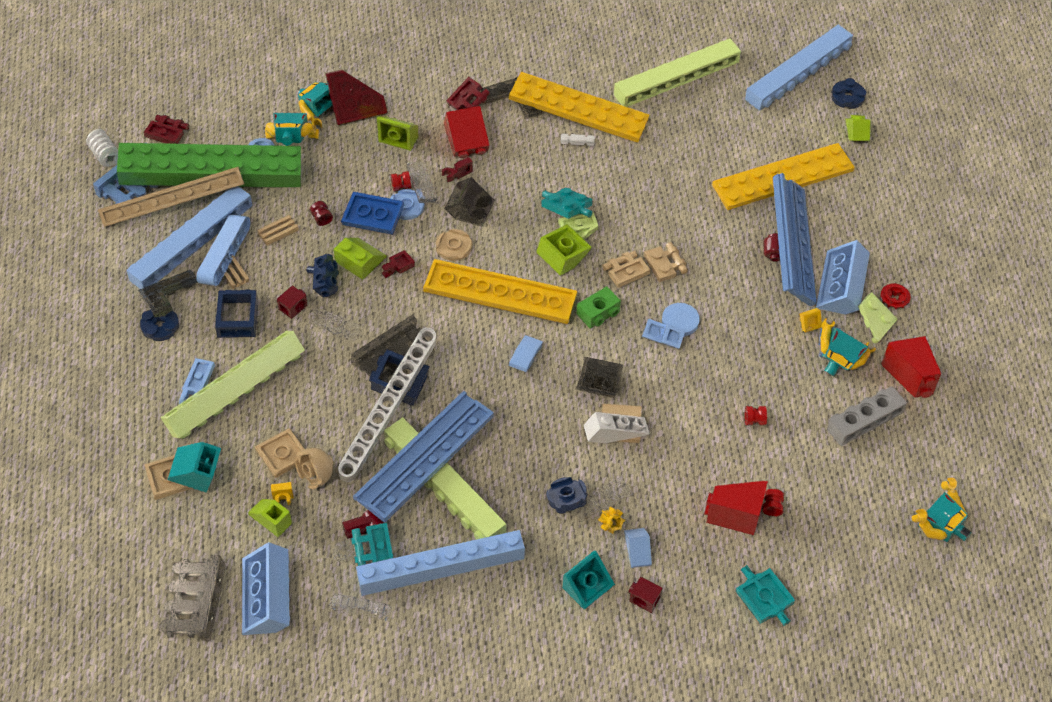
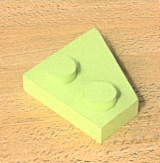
(581, 224)
(876, 316)

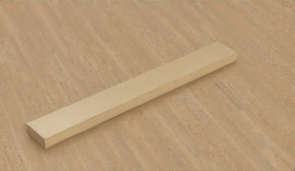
(171, 196)

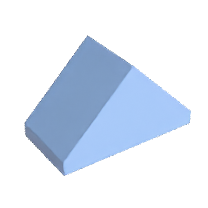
(638, 547)

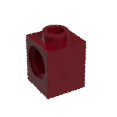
(292, 301)
(645, 594)

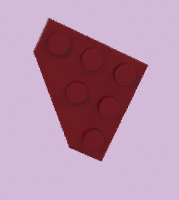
(353, 98)

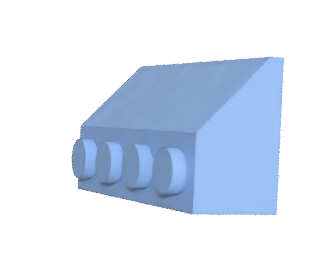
(843, 278)
(265, 590)

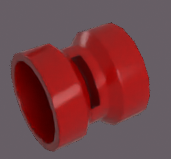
(397, 182)
(755, 415)
(773, 504)

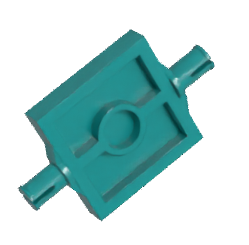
(567, 203)
(765, 595)

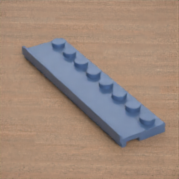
(794, 239)
(423, 456)

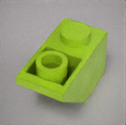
(858, 128)
(271, 516)

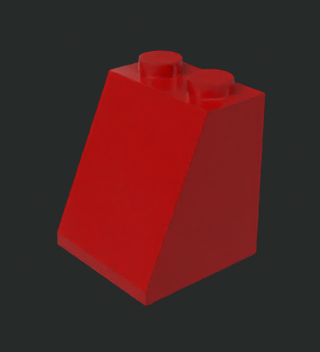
(466, 132)
(913, 365)
(736, 506)

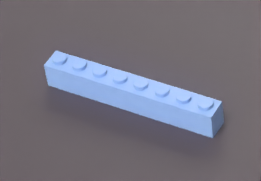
(799, 67)
(188, 238)
(440, 562)

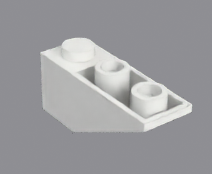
(614, 427)

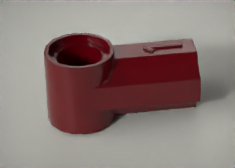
(361, 522)

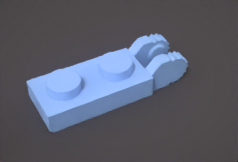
(197, 378)

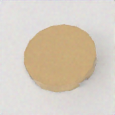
(449, 248)

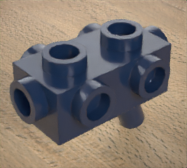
(324, 275)

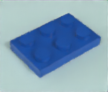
(372, 213)

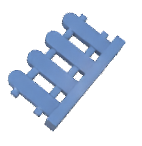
(108, 187)

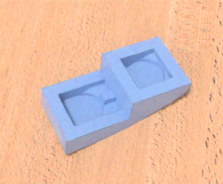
(663, 333)
(525, 353)

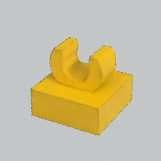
(811, 320)
(282, 491)

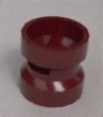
(321, 213)

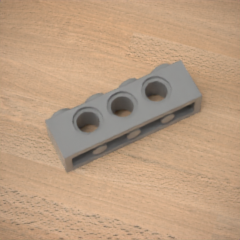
(892, 406)

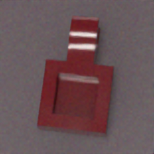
(460, 169)
(399, 262)

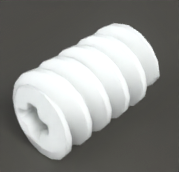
(102, 148)

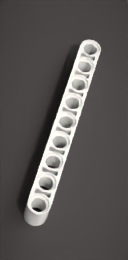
(383, 412)

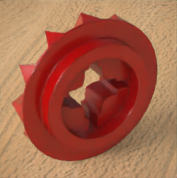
(896, 290)

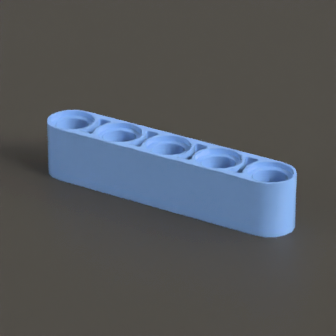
(222, 249)

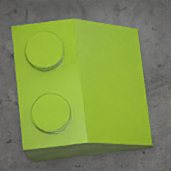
(397, 132)
(563, 249)
(357, 256)

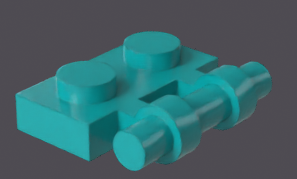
(378, 541)

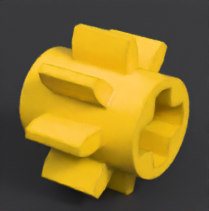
(611, 520)

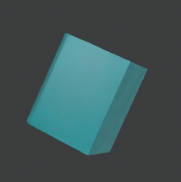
(587, 580)

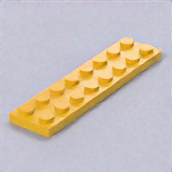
(579, 107)
(802, 169)
(500, 291)

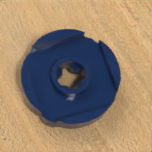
(848, 86)
(162, 333)
(563, 503)

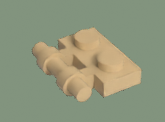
(660, 262)
(627, 272)

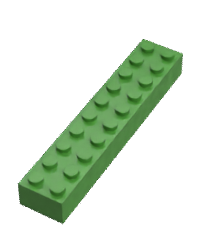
(182, 163)

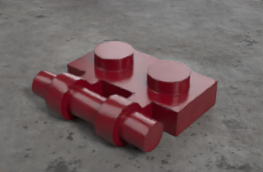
(465, 93)
(163, 132)

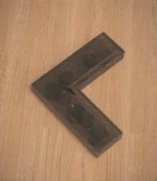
(502, 90)
(155, 294)

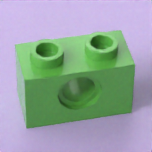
(598, 307)

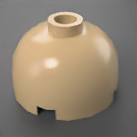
(314, 463)

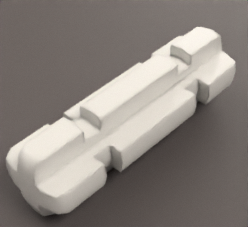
(576, 139)

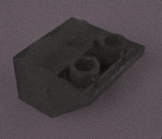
(469, 202)
(600, 377)

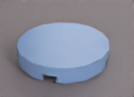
(410, 210)
(682, 317)

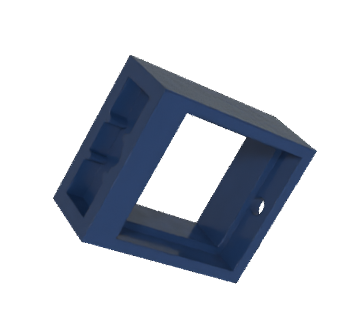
(228, 329)
(395, 358)

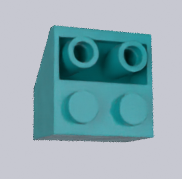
(195, 465)

